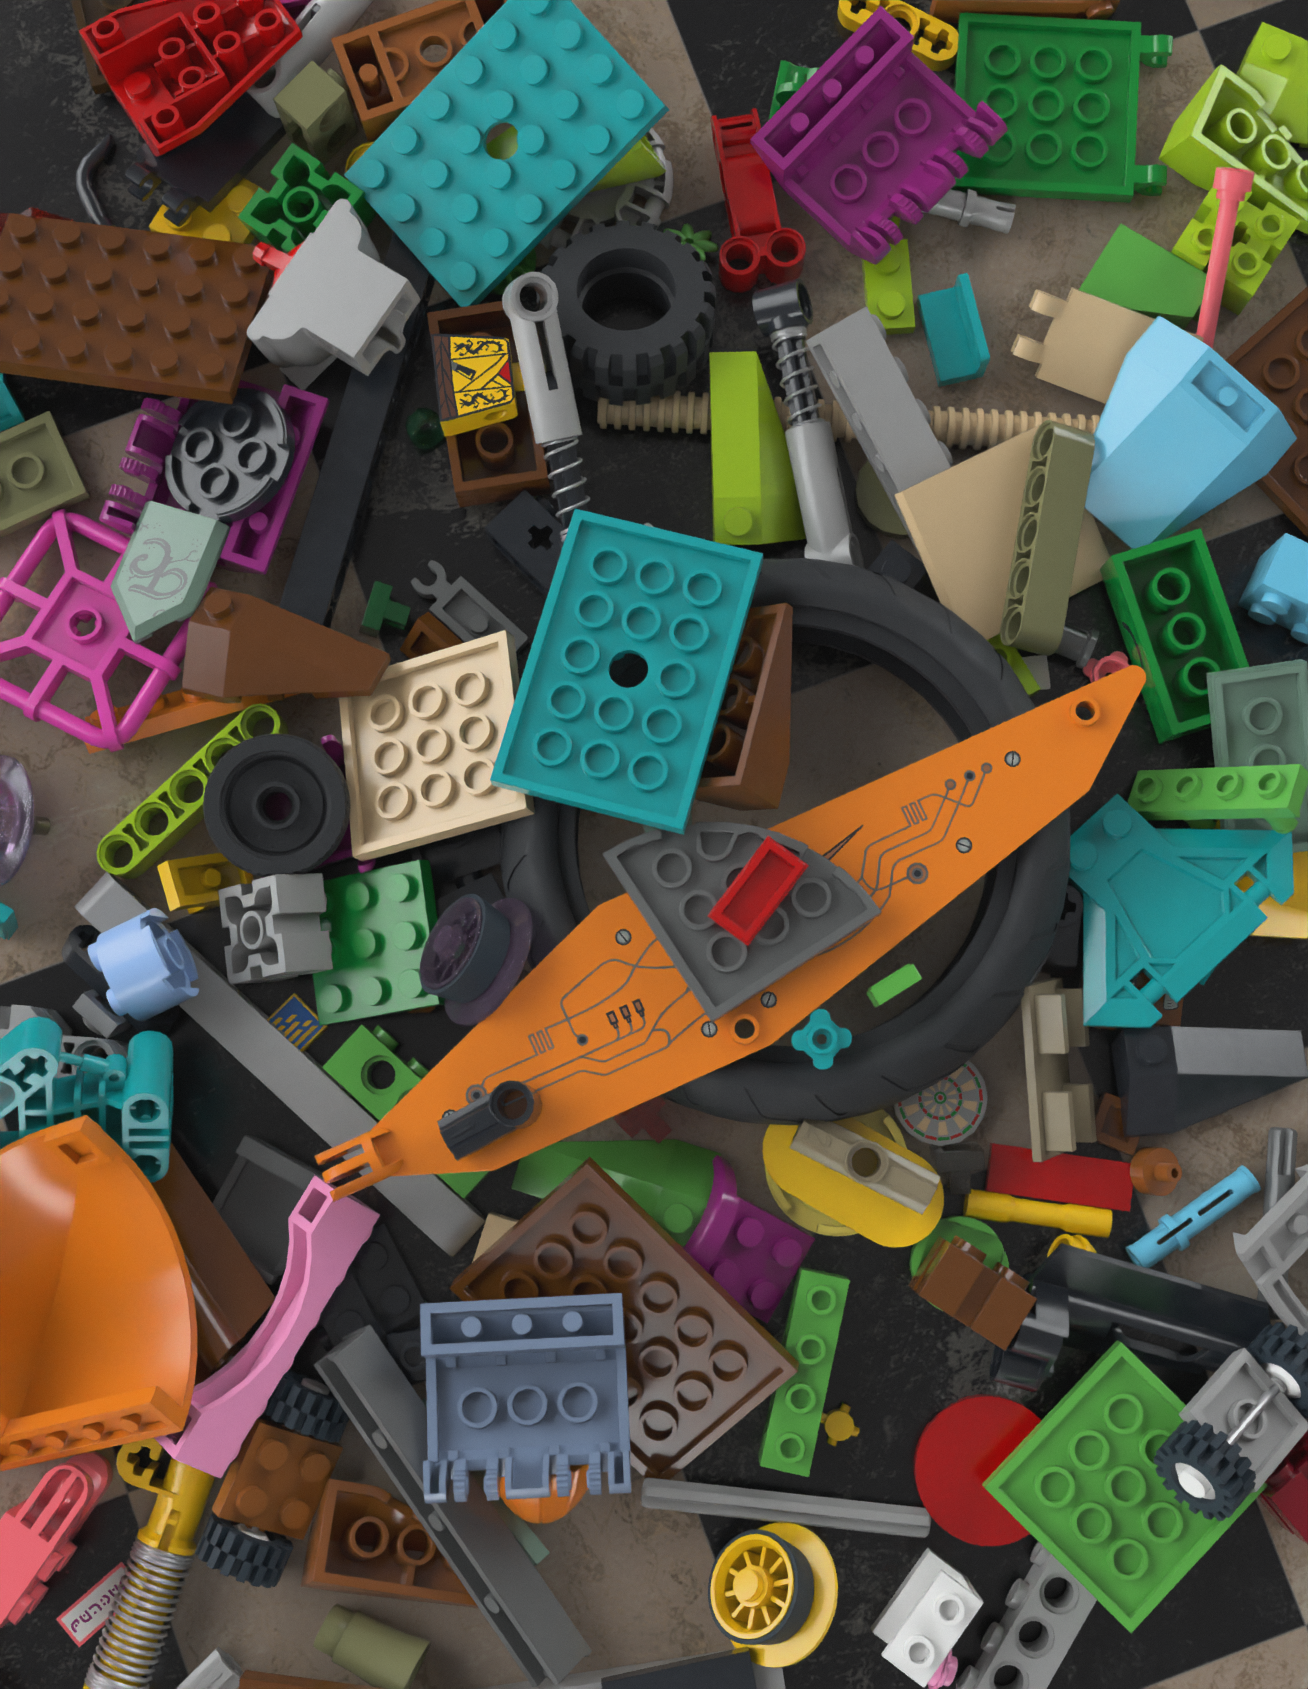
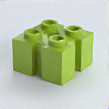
(1254, 247)

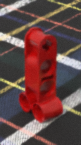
(751, 209)

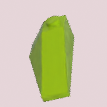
(1279, 72)
(1232, 130)
(749, 457)

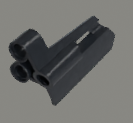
(1090, 1294)

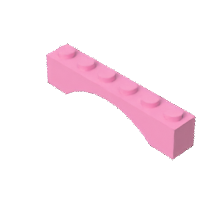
(227, 1404)

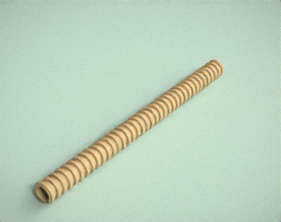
(947, 426)

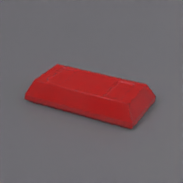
(758, 890)

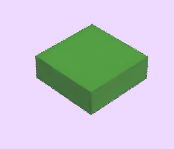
(893, 984)

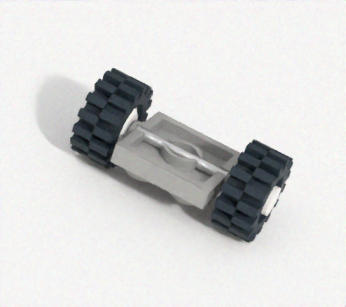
(1239, 1424)

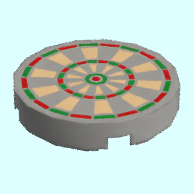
(946, 1109)

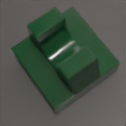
(383, 611)

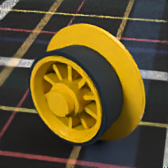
(774, 1593)

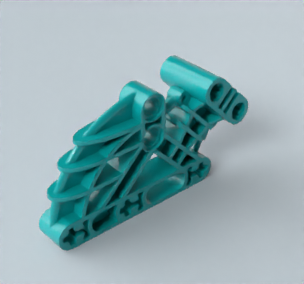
(121, 1094)

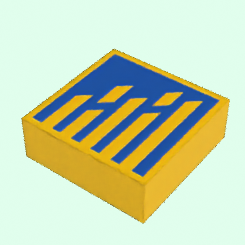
(297, 1022)

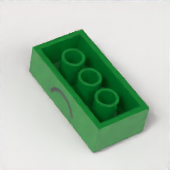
(1174, 627)

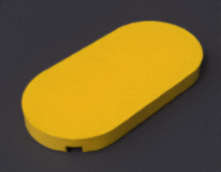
(847, 1200)

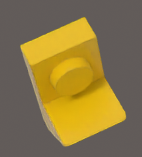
(195, 881)

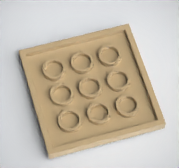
(428, 746)

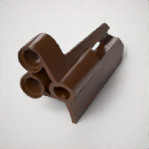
(224, 1281)

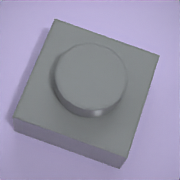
(99, 1015)

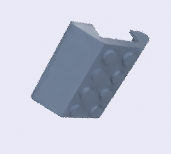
(525, 1395)

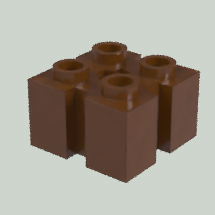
(972, 1293)

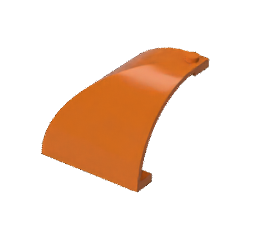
(89, 1300)

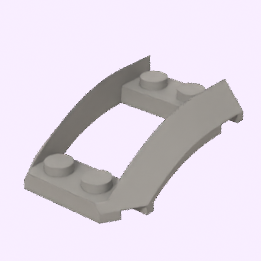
(1275, 1246)

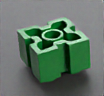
(299, 201)

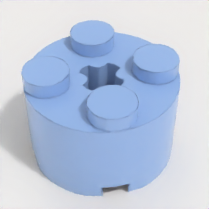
(144, 966)

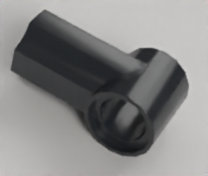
(486, 1120)

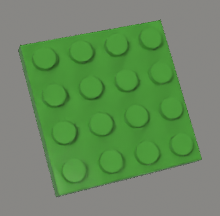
(1093, 1491)

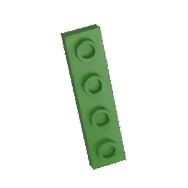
(1222, 793)

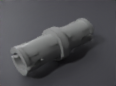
(975, 210)

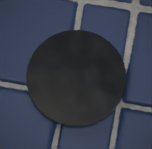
(231, 456)

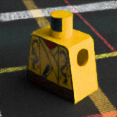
(474, 381)

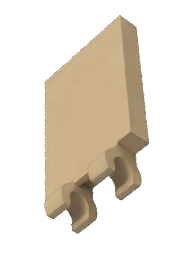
(1083, 341)

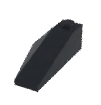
(1196, 1073)

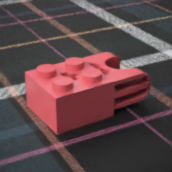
(41, 1529)

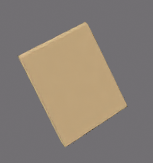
(968, 532)

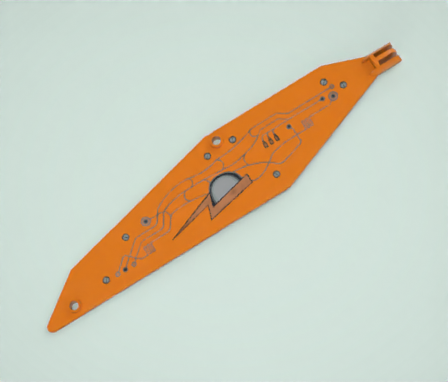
(617, 1024)

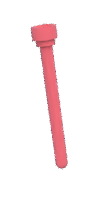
(1231, 188)

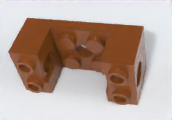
(386, 60)

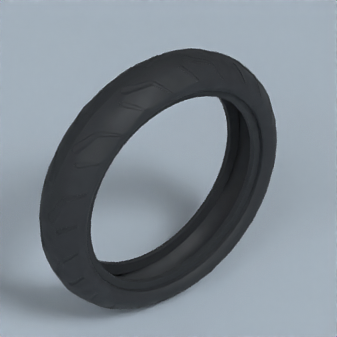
(1020, 897)

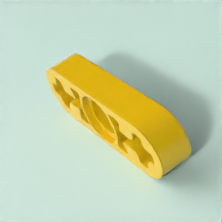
(933, 29)

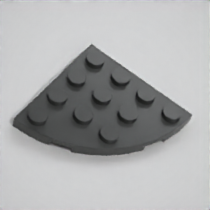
(682, 878)

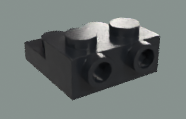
(375, 1292)

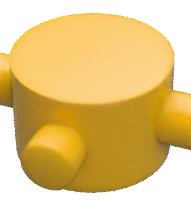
(839, 1424)

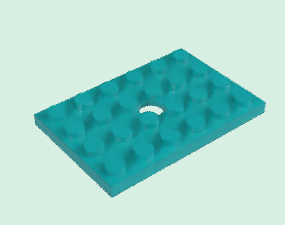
(574, 120)
(639, 746)

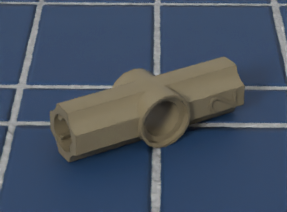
(893, 1177)

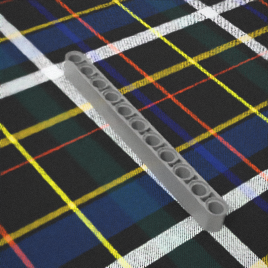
(293, 1075)

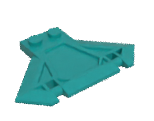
(1165, 906)

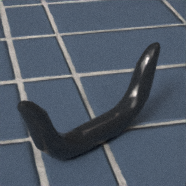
(84, 181)

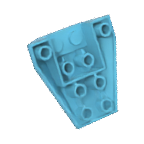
(1178, 437)

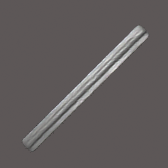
(785, 1507)

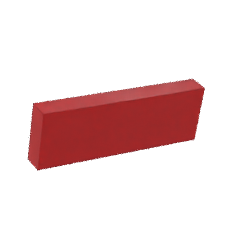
(1060, 1178)

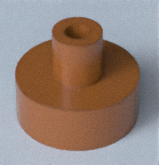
(1155, 1171)

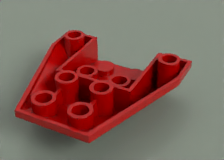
(186, 60)

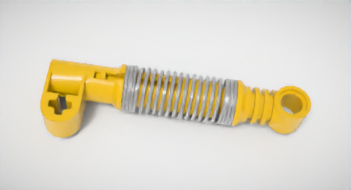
(161, 1560)

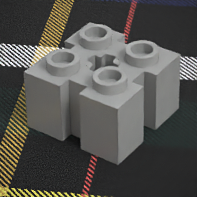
(275, 928)

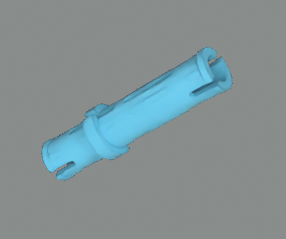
(1237, 1185)

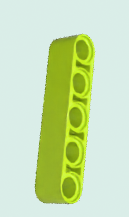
(170, 799)

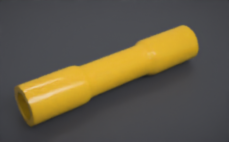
(1068, 1217)

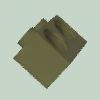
(317, 112)

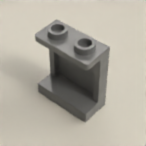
(259, 1201)

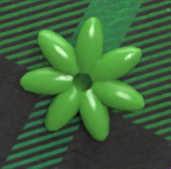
(699, 240)

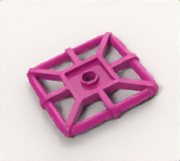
(91, 657)

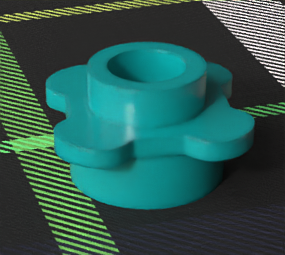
(836, 1038)

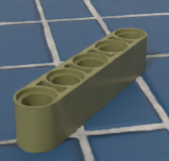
(1047, 538)

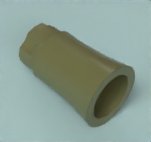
(371, 1648)

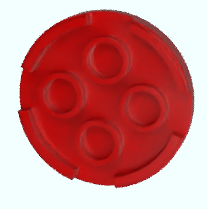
(959, 1454)

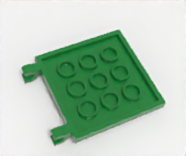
(1066, 105)

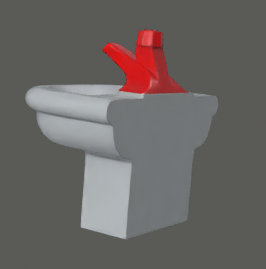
(332, 298)

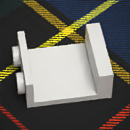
(926, 1617)

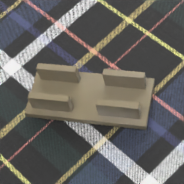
(1057, 1109)

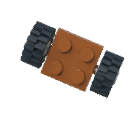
(275, 1482)

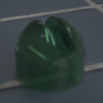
(432, 435)

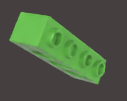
(353, 1070)
(812, 1340)

